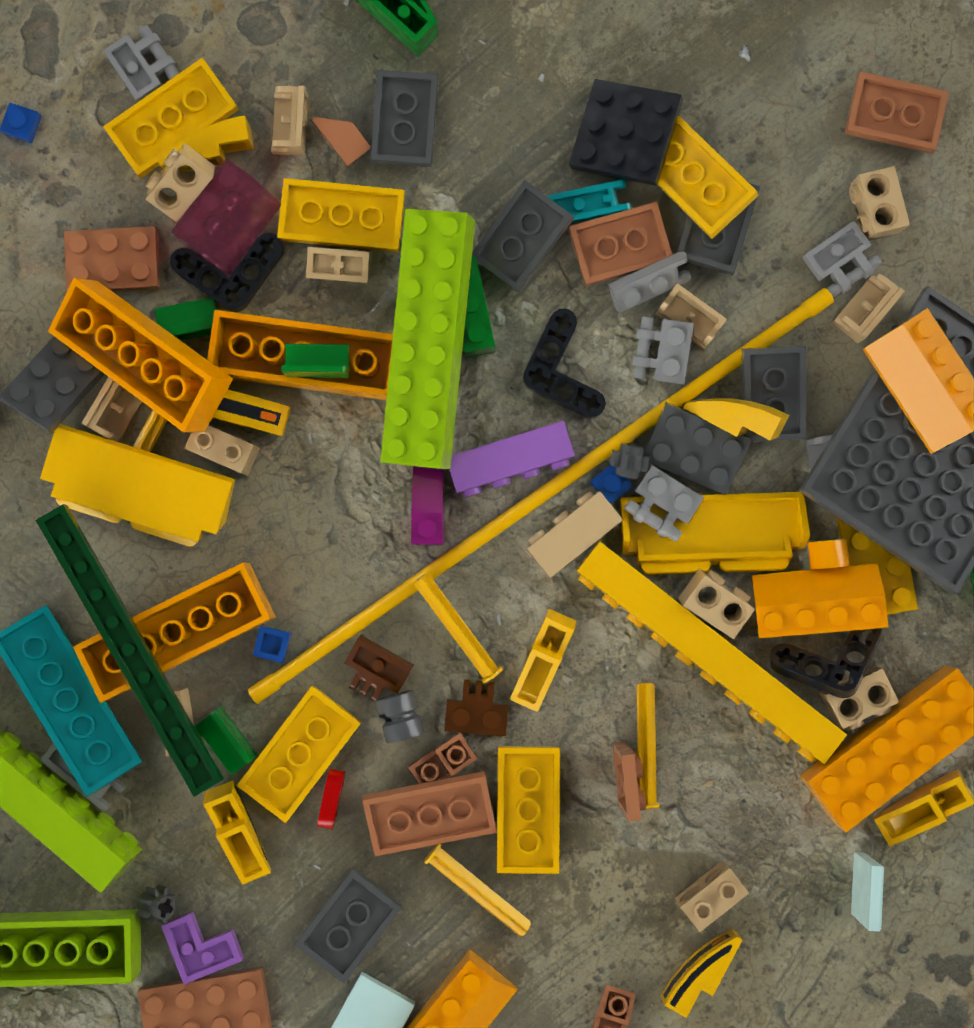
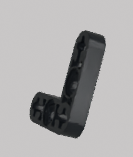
(228, 284)
(549, 366)
(832, 671)

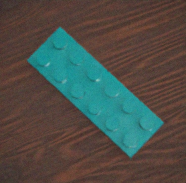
(65, 701)

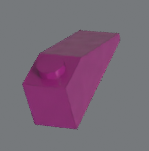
(427, 506)

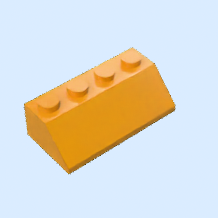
(926, 379)
(819, 601)
(467, 997)

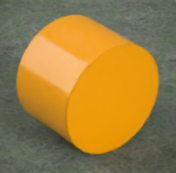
(828, 554)

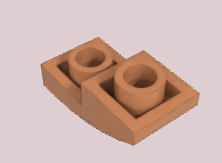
(443, 760)
(614, 1008)

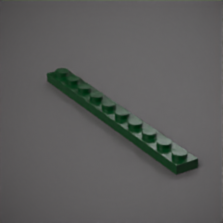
(129, 650)

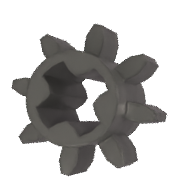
(629, 461)
(156, 905)

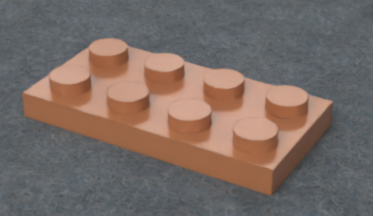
(429, 813)
(211, 1001)

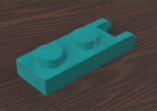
(592, 201)

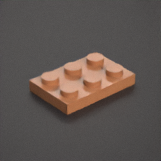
(896, 112)
(619, 243)
(114, 257)
(627, 770)

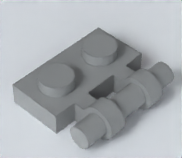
(133, 68)
(837, 251)
(672, 352)
(667, 494)

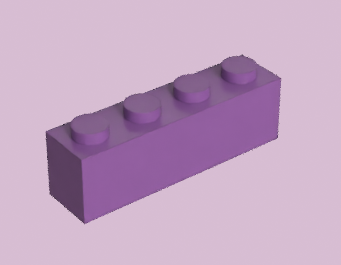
(510, 458)

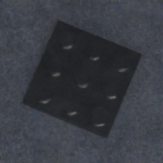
(626, 132)

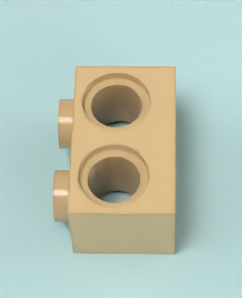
(185, 185)
(888, 203)
(223, 449)
(712, 608)
(861, 704)
(711, 896)

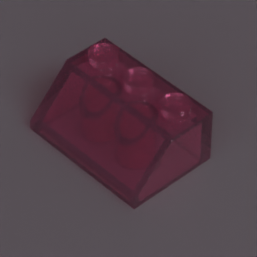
(226, 217)

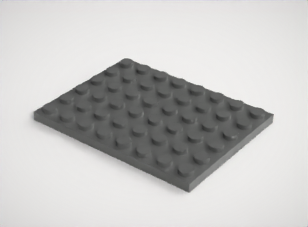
(889, 483)

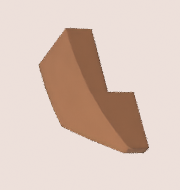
(343, 138)

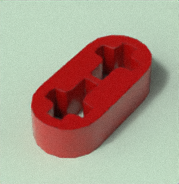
(331, 799)

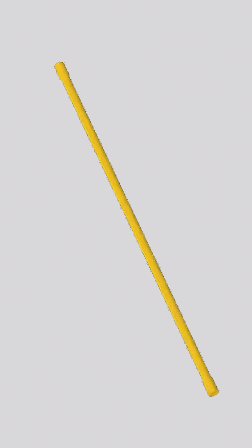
(274, 681)

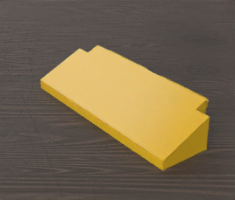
(136, 486)
(726, 530)

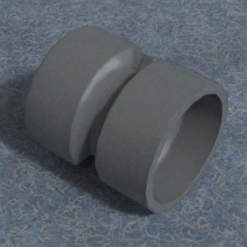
(399, 716)

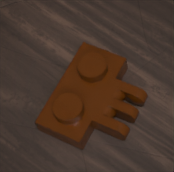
(376, 668)
(476, 712)

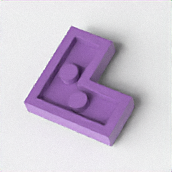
(199, 956)

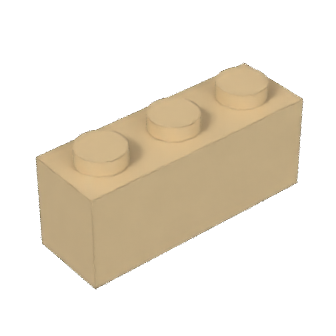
(573, 533)

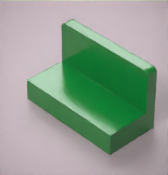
(187, 319)
(316, 360)
(226, 740)

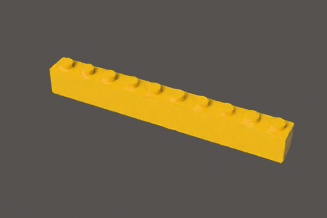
(711, 653)

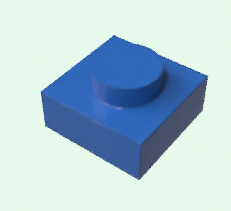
(20, 123)
(610, 484)
(272, 644)

